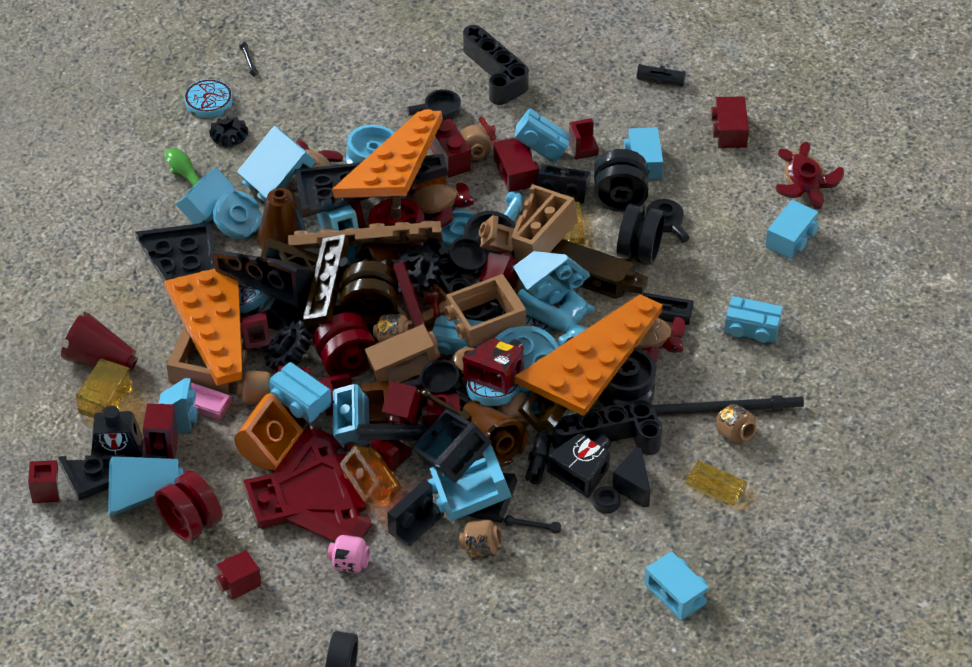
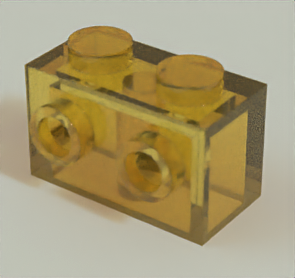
(103, 388)

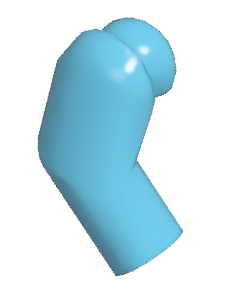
(514, 204)

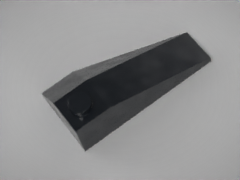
(274, 277)

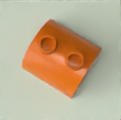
(267, 434)

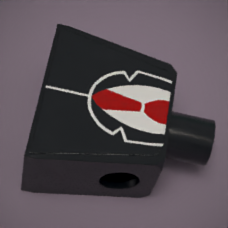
(116, 434)
(581, 462)

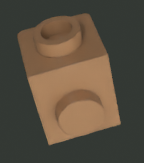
(496, 236)

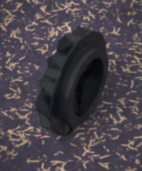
(232, 137)

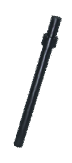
(775, 403)

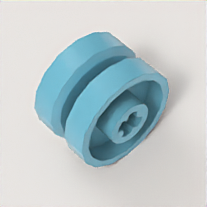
(365, 141)

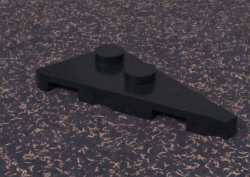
(90, 475)

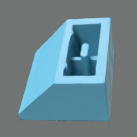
(550, 275)

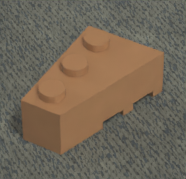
(543, 222)

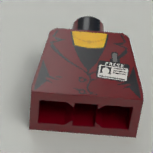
(494, 364)

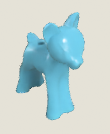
(562, 319)

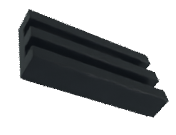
(668, 312)

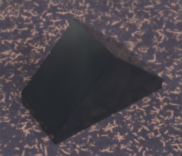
(278, 313)
(632, 479)

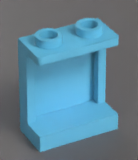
(273, 163)
(476, 489)

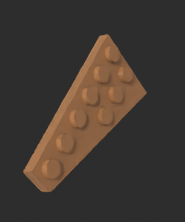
(376, 233)

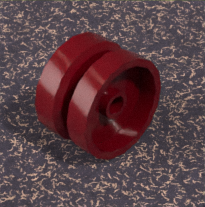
(343, 344)
(188, 506)

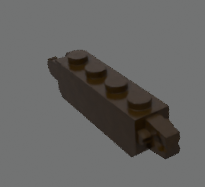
(607, 273)

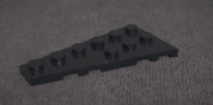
(316, 183)
(179, 249)

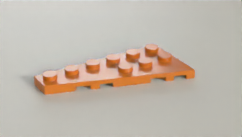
(395, 162)
(212, 317)
(587, 363)

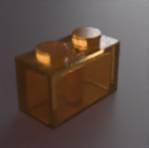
(370, 476)

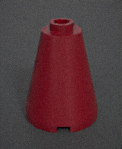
(93, 341)

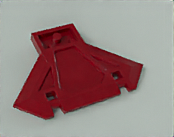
(309, 490)

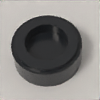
(606, 499)

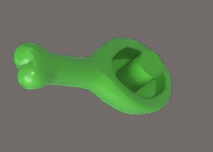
(181, 164)

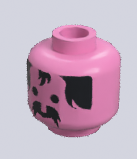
(349, 554)

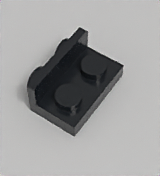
(564, 181)
(414, 514)

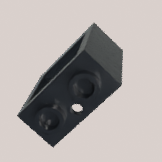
(462, 451)

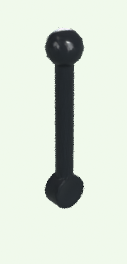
(243, 46)
(555, 527)

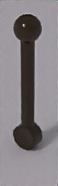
(426, 394)

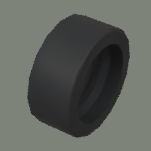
(342, 650)

